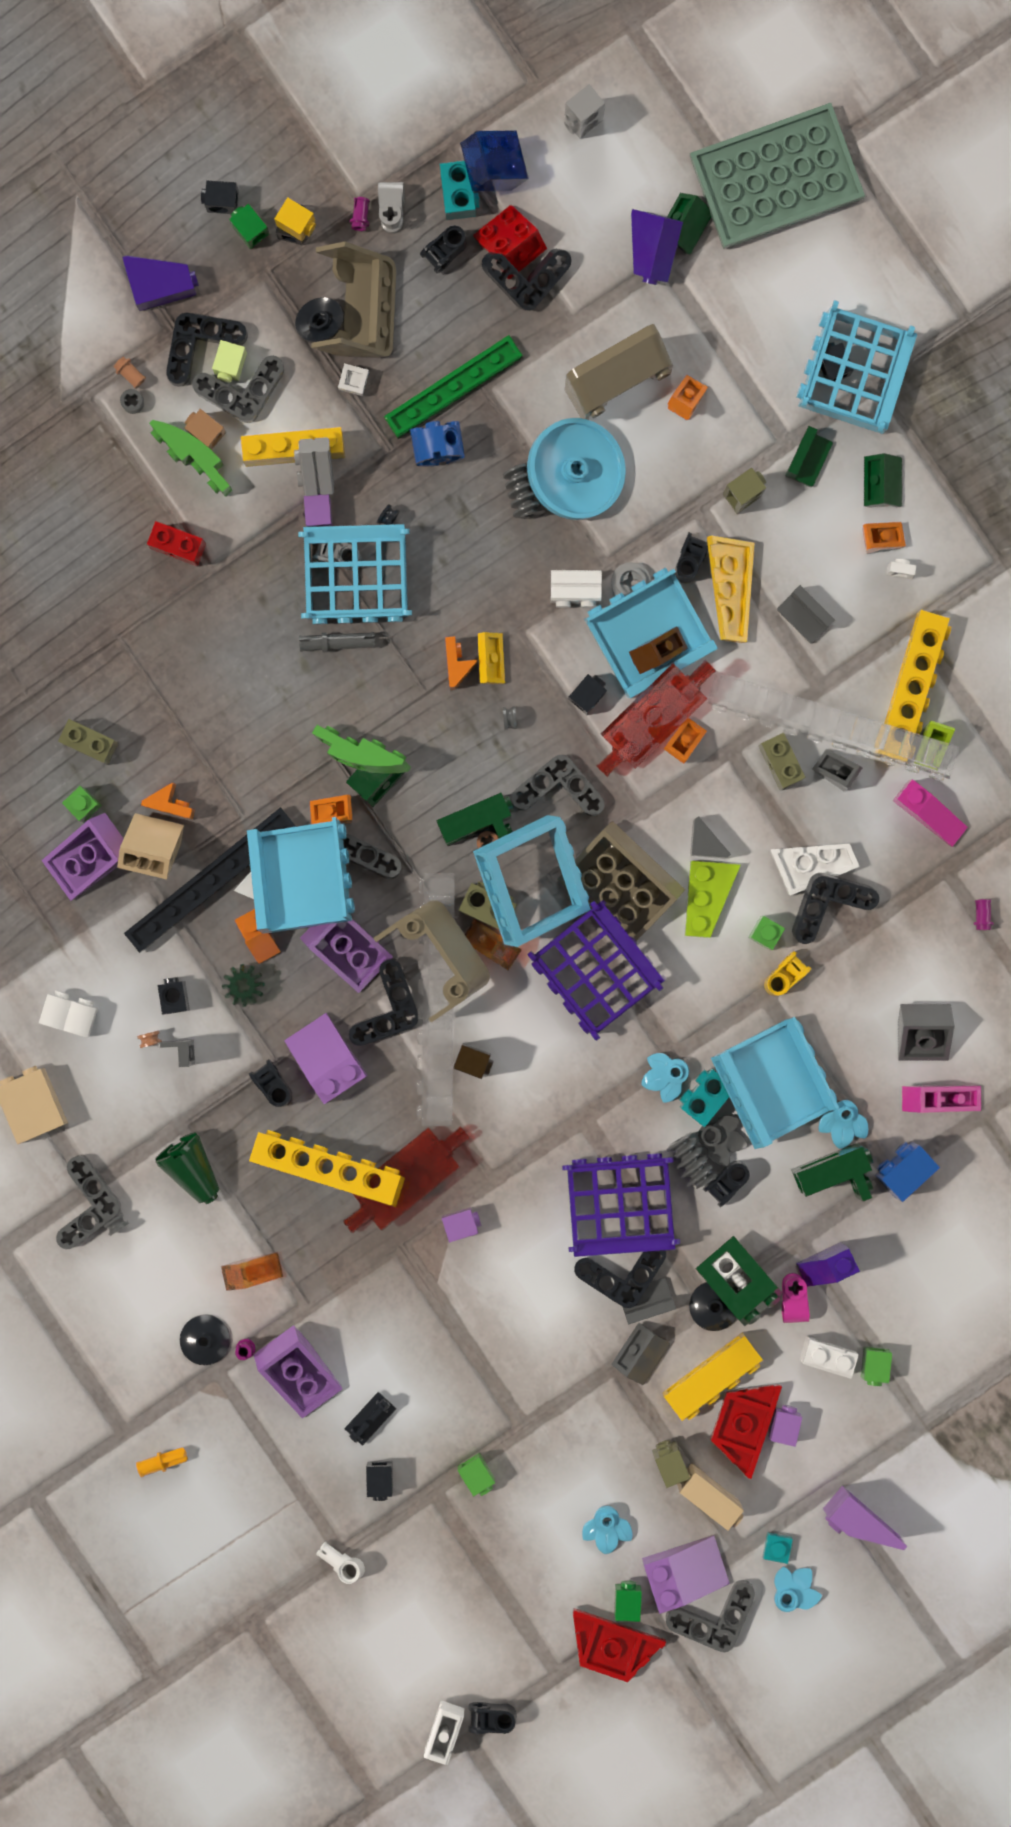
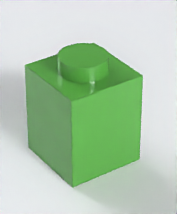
(81, 804)
(766, 933)
(876, 1366)
(477, 1475)

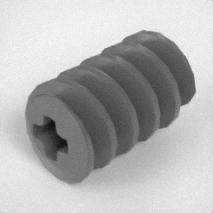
(521, 492)
(692, 1162)

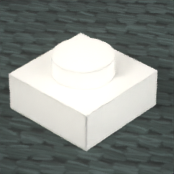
(353, 379)
(901, 568)

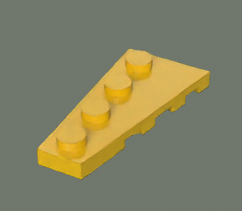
(732, 581)

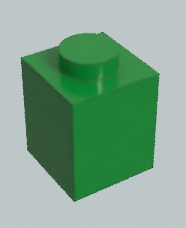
(248, 225)
(627, 1601)

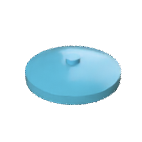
(576, 469)

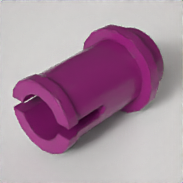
(360, 214)
(983, 914)
(249, 1345)

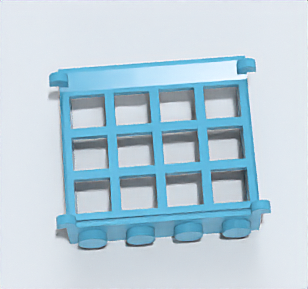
(893, 379)
(352, 535)

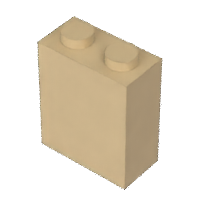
(150, 846)
(31, 1104)
(711, 1498)

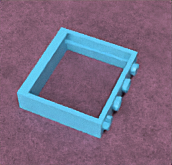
(498, 892)

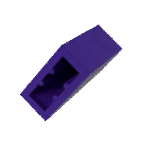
(653, 245)
(158, 281)
(828, 1266)

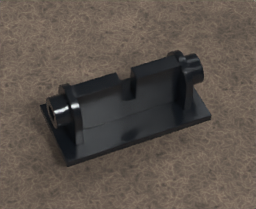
(370, 1419)

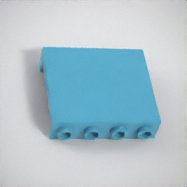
(641, 617)
(300, 876)
(775, 1082)

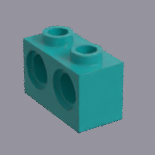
(454, 190)
(712, 1101)

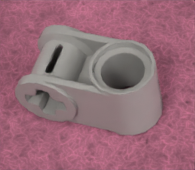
(391, 201)
(339, 550)

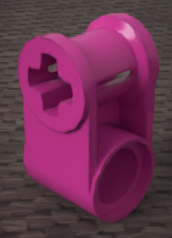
(795, 1303)

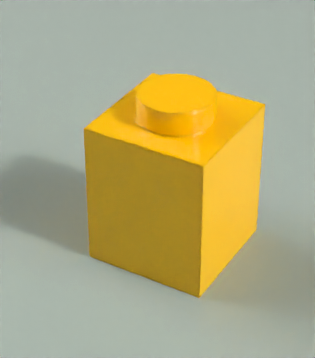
(295, 219)

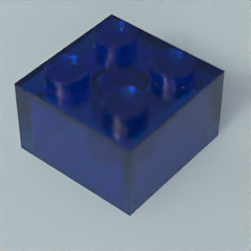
(494, 160)

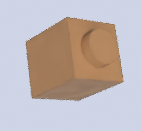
(204, 428)

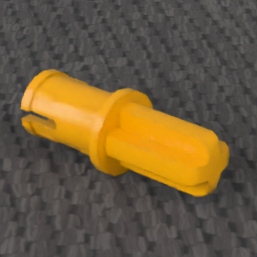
(161, 1461)

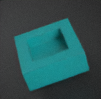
(777, 1548)

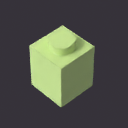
(229, 361)

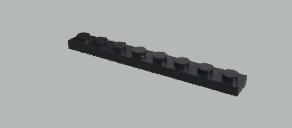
(200, 887)

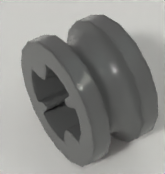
(132, 393)
(509, 718)
(116, 1224)

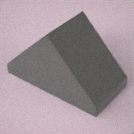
(837, 769)
(705, 843)

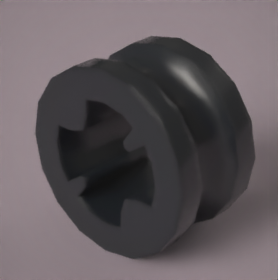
(388, 515)

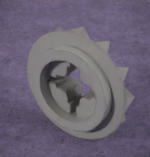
(622, 573)

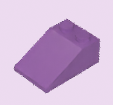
(85, 856)
(347, 951)
(325, 1058)
(296, 1372)
(858, 1521)
(685, 1573)

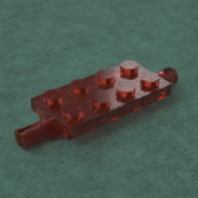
(654, 716)
(424, 1166)

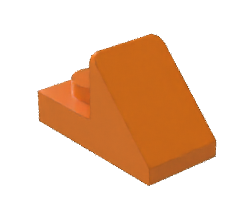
(686, 397)
(883, 536)
(457, 669)
(685, 740)
(162, 801)
(324, 809)
(260, 945)

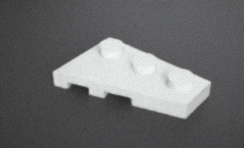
(801, 863)

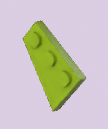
(707, 894)

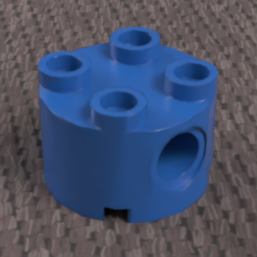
(437, 443)

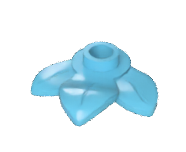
(662, 1078)
(844, 1128)
(607, 1533)
(798, 1587)

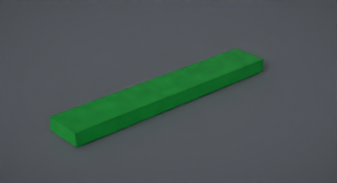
(453, 386)

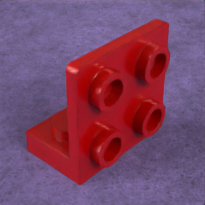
(512, 237)

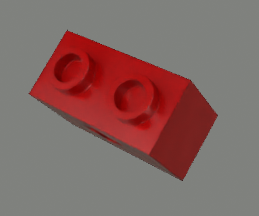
(176, 543)

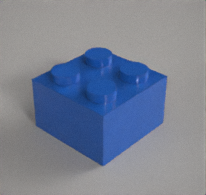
(906, 1170)

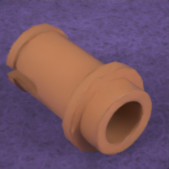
(129, 372)

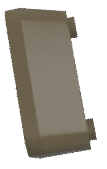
(368, 301)
(617, 371)
(452, 945)

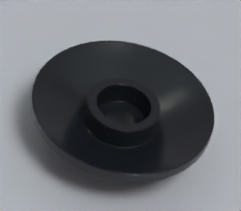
(315, 313)
(701, 1313)
(213, 1330)

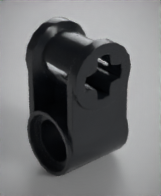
(443, 249)
(692, 554)
(271, 1083)
(726, 1183)
(489, 1718)

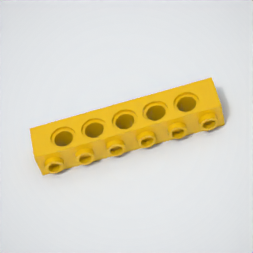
(938, 628)
(264, 1154)

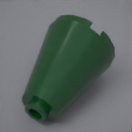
(190, 1168)

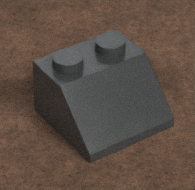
(925, 1032)

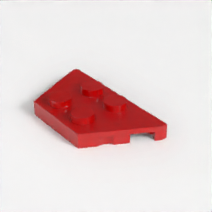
(744, 1424)
(612, 1646)

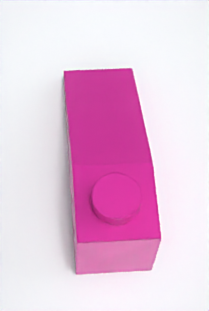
(930, 812)
(941, 1098)

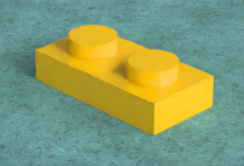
(491, 658)

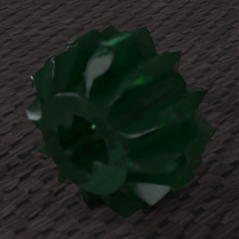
(235, 988)

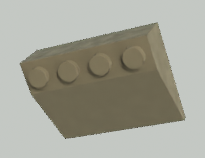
(626, 879)

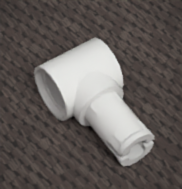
(340, 1562)

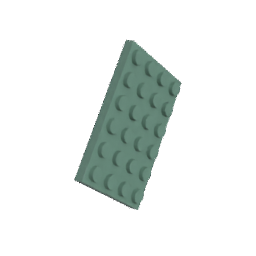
(777, 175)

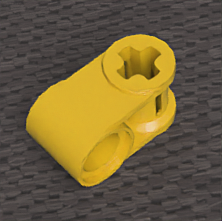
(790, 972)

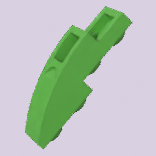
(187, 447)
(362, 756)

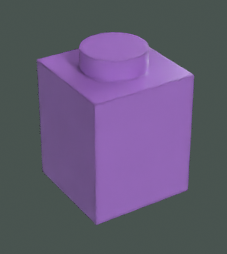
(318, 510)
(461, 1224)
(785, 1425)

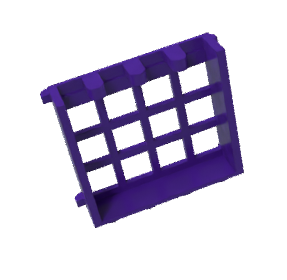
(626, 945)
(625, 1243)

